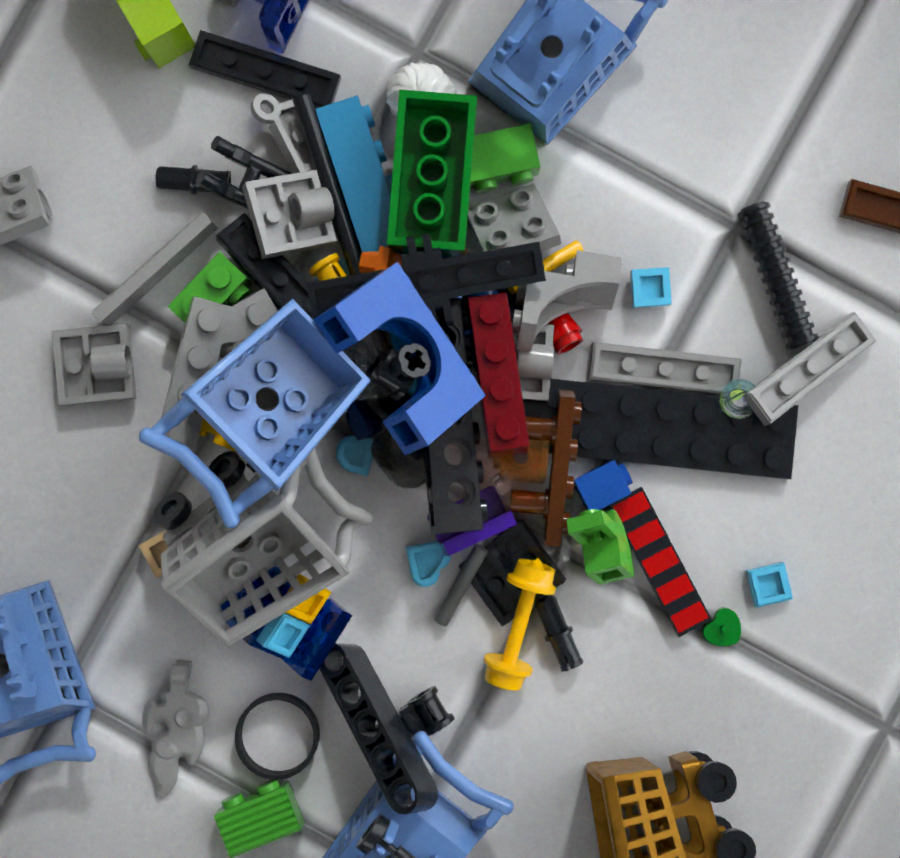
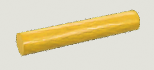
(557, 259)

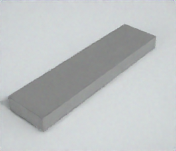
(154, 269)
(662, 368)
(809, 369)

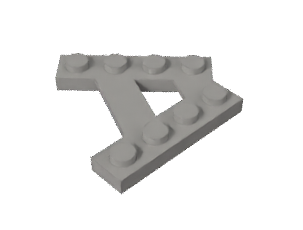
(204, 332)

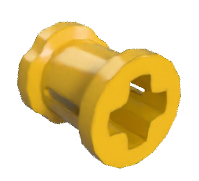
(327, 268)

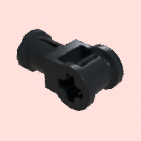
(398, 372)
(418, 717)

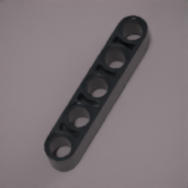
(391, 736)

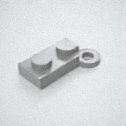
(285, 130)

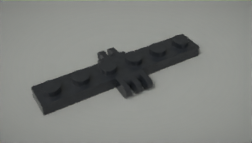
(443, 278)

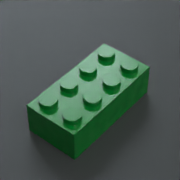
(432, 170)

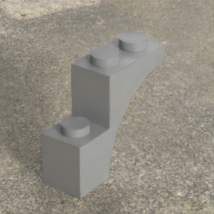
(585, 285)

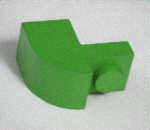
(603, 544)

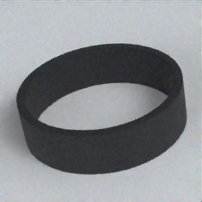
(253, 766)

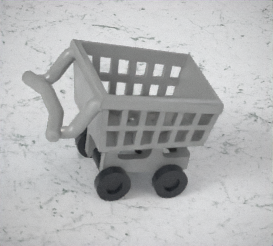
(215, 562)

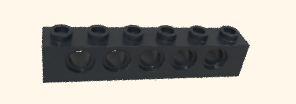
(439, 474)

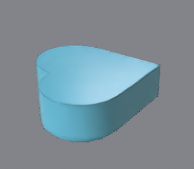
(425, 562)

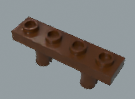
(561, 486)

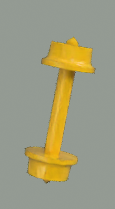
(506, 669)

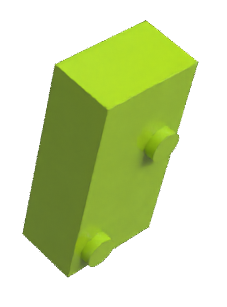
(158, 30)

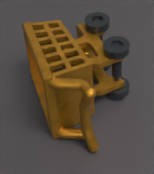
(697, 785)

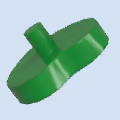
(723, 629)

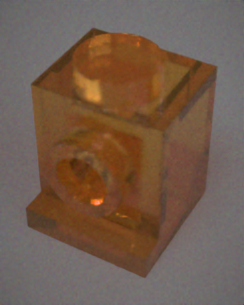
(532, 471)

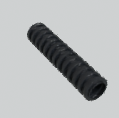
(777, 275)

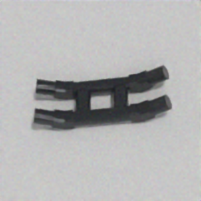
(255, 167)

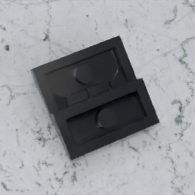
(501, 560)

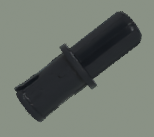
(185, 178)
(558, 633)

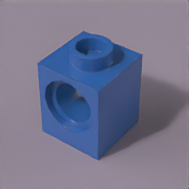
(603, 485)

